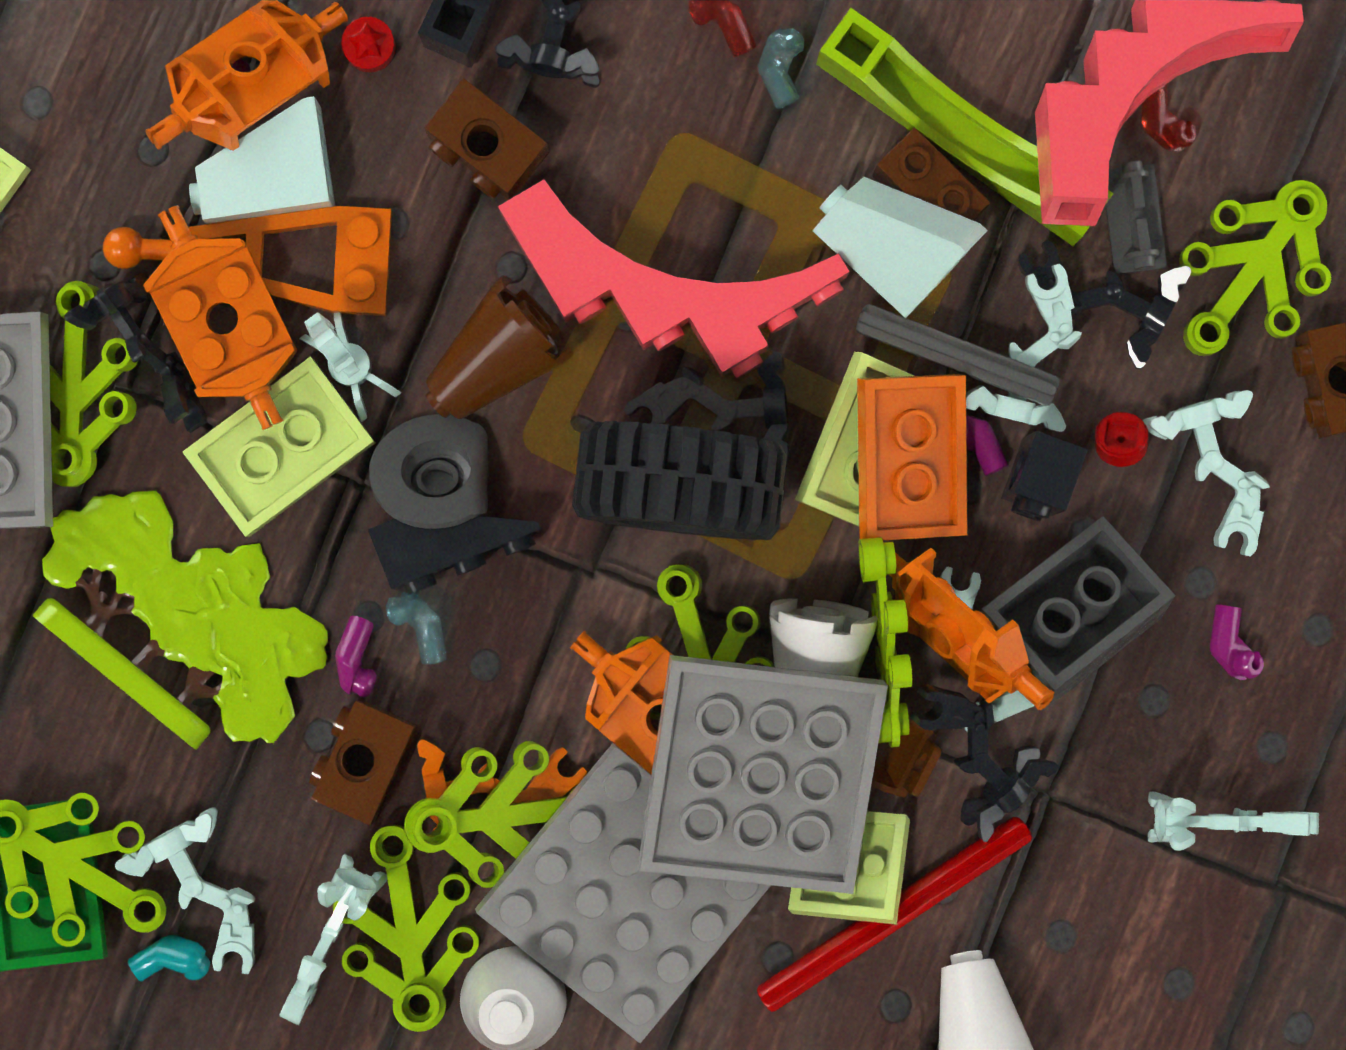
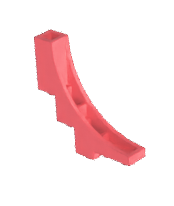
(1124, 68)
(724, 316)

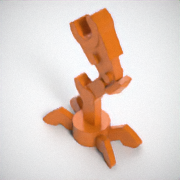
(542, 786)

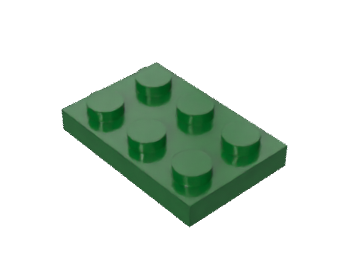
(30, 940)

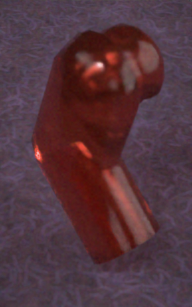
(729, 19)
(1163, 126)

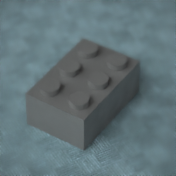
(1082, 606)

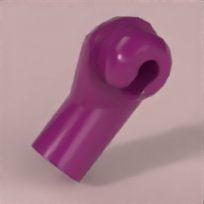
(985, 445)
(1229, 648)
(349, 658)

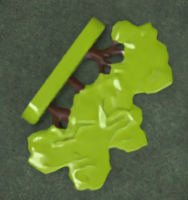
(195, 612)

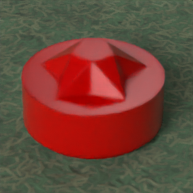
(368, 44)
(1121, 439)

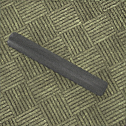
(958, 354)

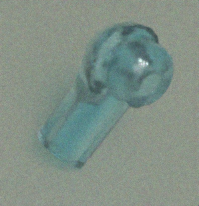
(774, 64)
(425, 623)

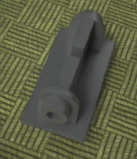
(1135, 219)

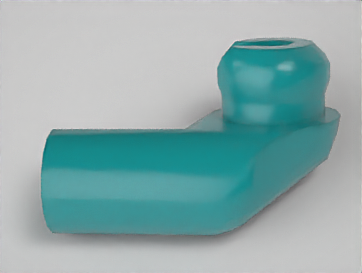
(173, 953)

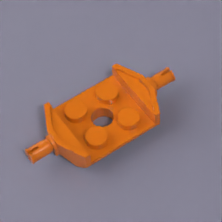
(223, 102)
(189, 286)
(964, 637)
(625, 693)

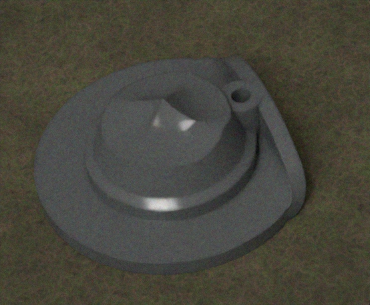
(432, 471)

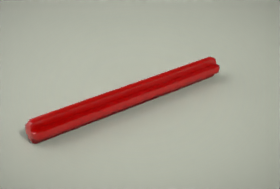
(913, 902)

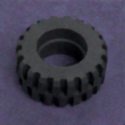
(679, 480)

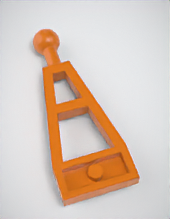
(360, 254)

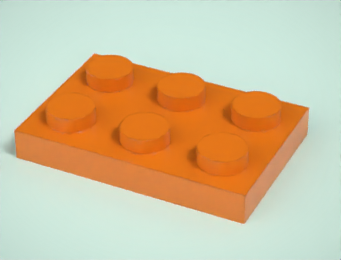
(912, 457)

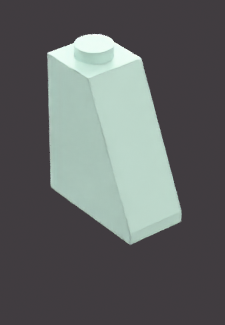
(271, 172)
(895, 240)

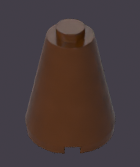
(495, 352)

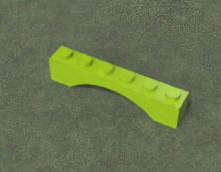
(906, 91)

